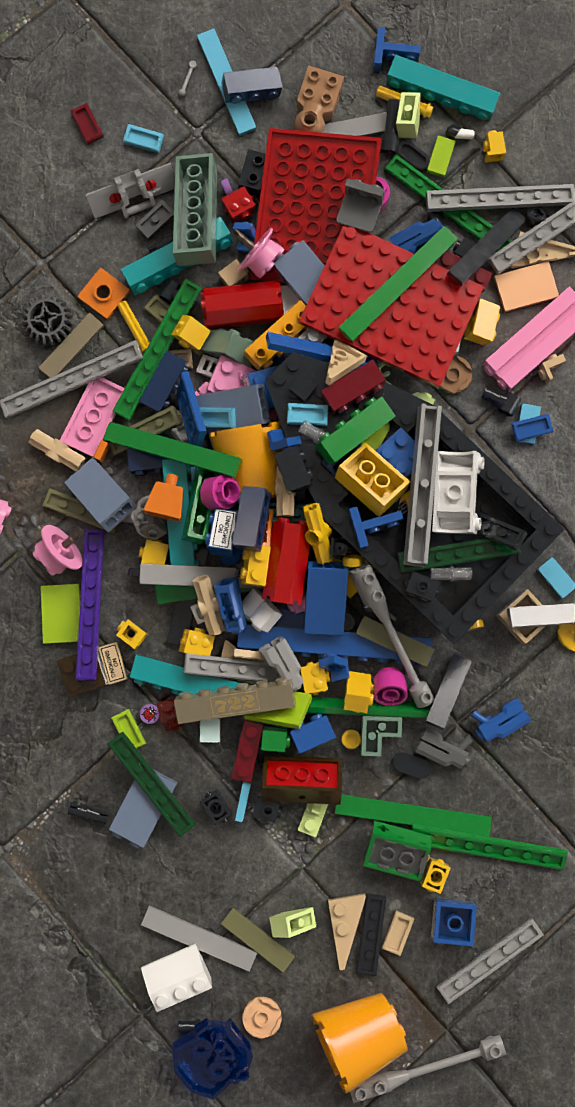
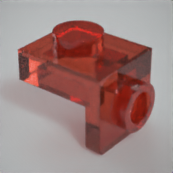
(168, 714)

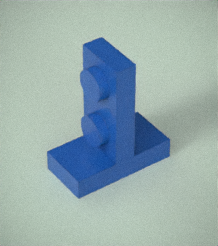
(389, 50)
(371, 525)

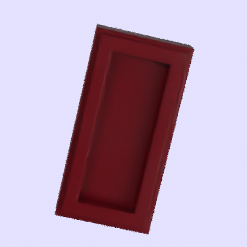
(87, 123)

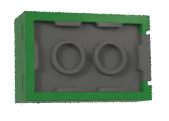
(397, 851)

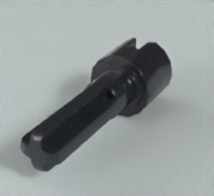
(389, 138)

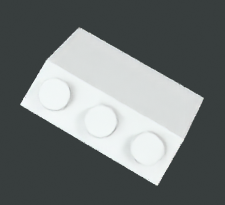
(176, 977)

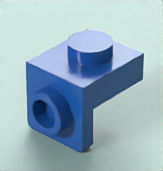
(248, 231)
(278, 441)
(336, 665)

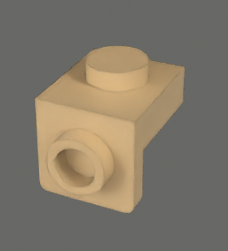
(551, 362)

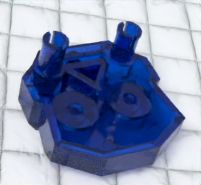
(223, 1048)

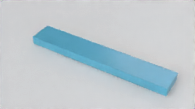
(219, 64)

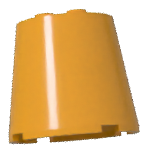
(253, 447)
(360, 1038)

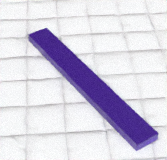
(90, 605)

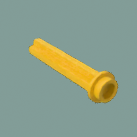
(386, 94)
(133, 325)

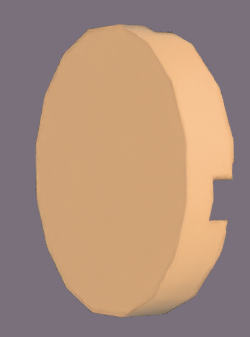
(262, 1017)

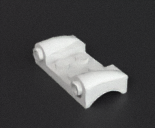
(456, 492)

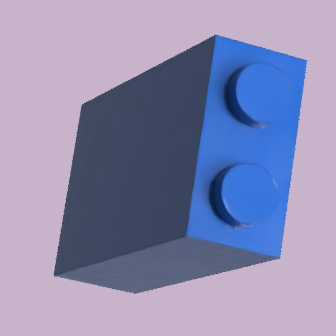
(325, 598)

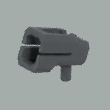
(455, 752)

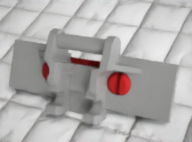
(130, 185)

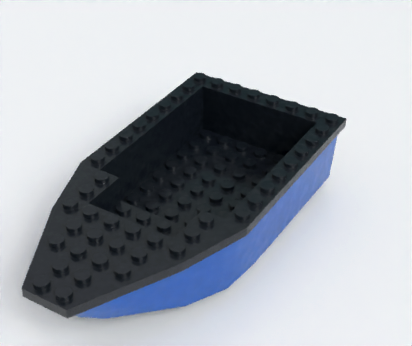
(497, 496)

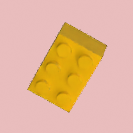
(372, 479)

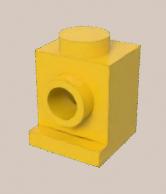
(494, 146)
(134, 641)

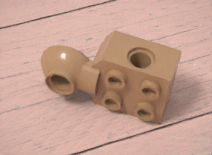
(317, 99)

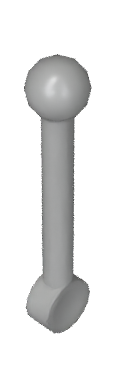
(192, 64)

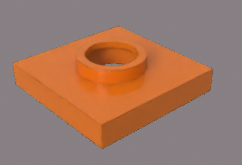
(108, 305)

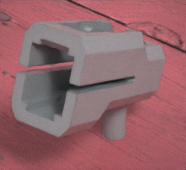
(282, 660)

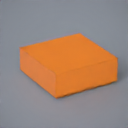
(101, 451)

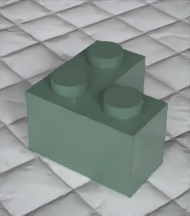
(227, 344)
(373, 730)

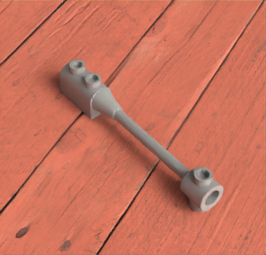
(374, 598)
(385, 1082)

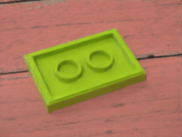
(60, 613)
(286, 717)

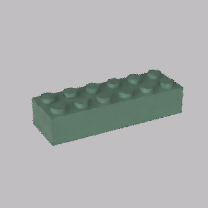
(195, 209)

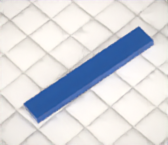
(304, 347)

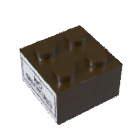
(68, 672)

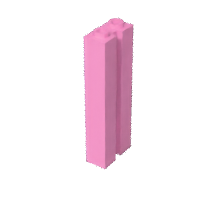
(533, 342)

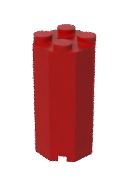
(242, 304)
(287, 562)

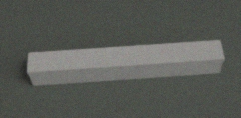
(422, 485)

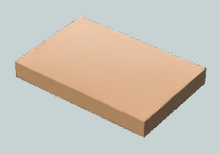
(526, 286)

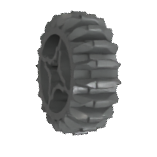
(63, 318)

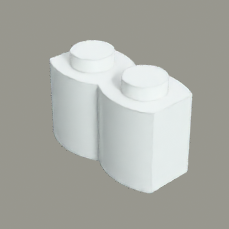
(260, 611)

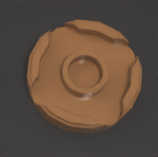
(457, 376)

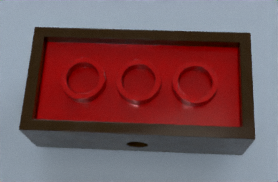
(302, 779)

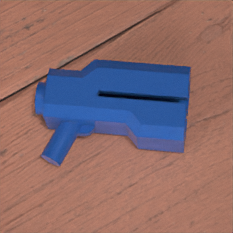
(416, 235)
(230, 604)
(503, 723)

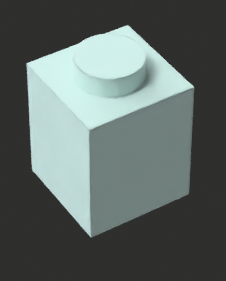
(210, 730)

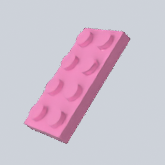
(229, 376)
(92, 416)

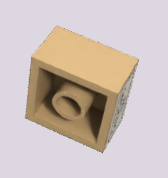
(523, 634)

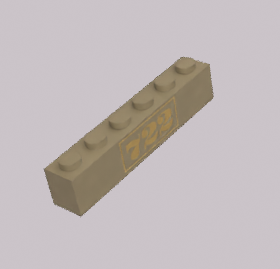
(235, 701)

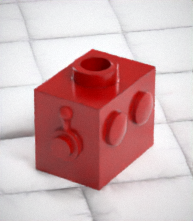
(238, 205)

